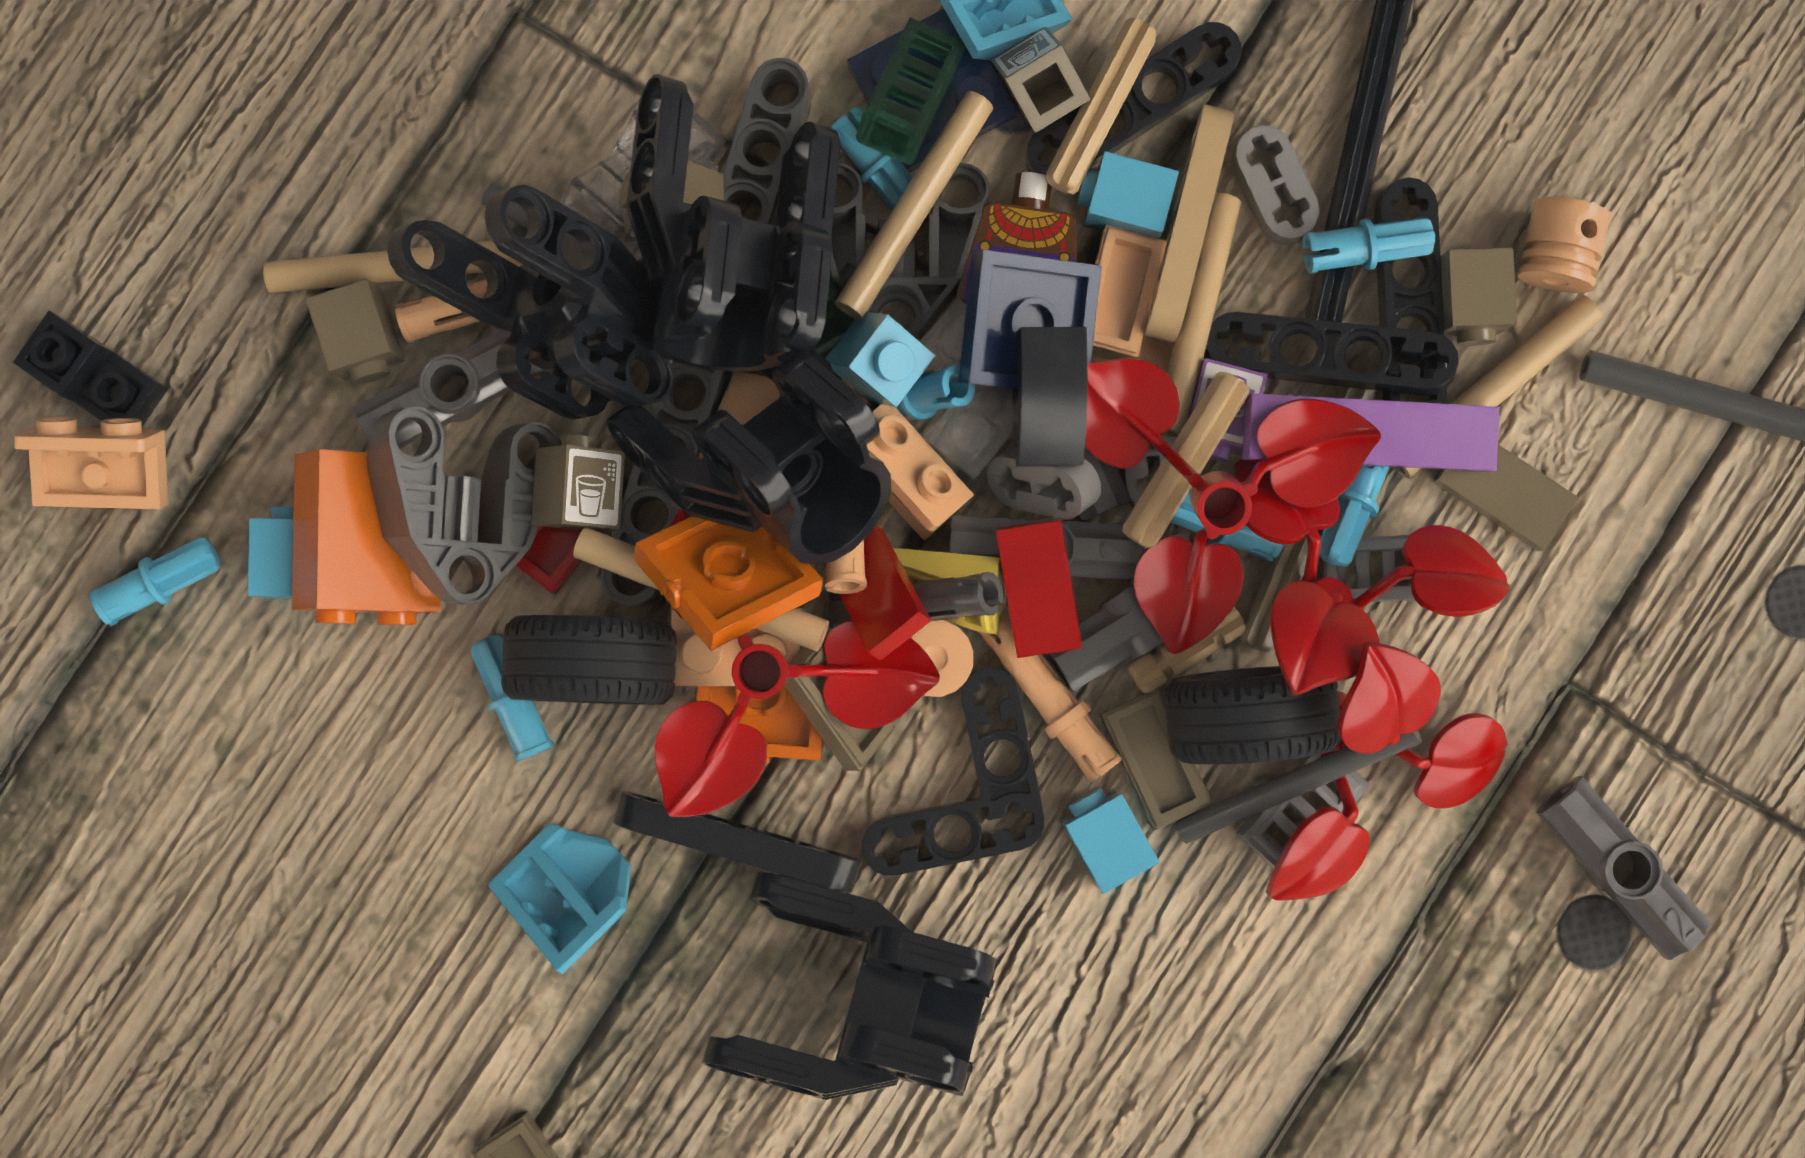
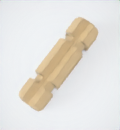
(1151, 670)

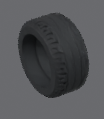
(588, 659)
(1248, 717)

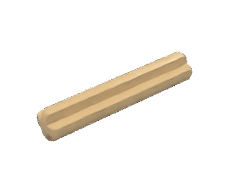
(1099, 113)
(1195, 446)

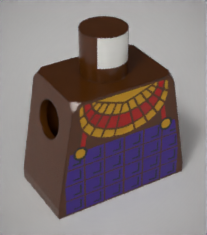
(1024, 226)

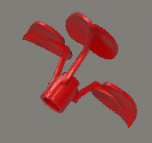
(1311, 456)
(1317, 622)
(1388, 698)
(714, 759)

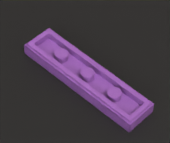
(1410, 432)

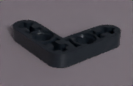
(995, 793)

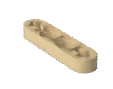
(1189, 222)

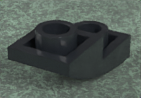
(88, 372)
(1051, 396)

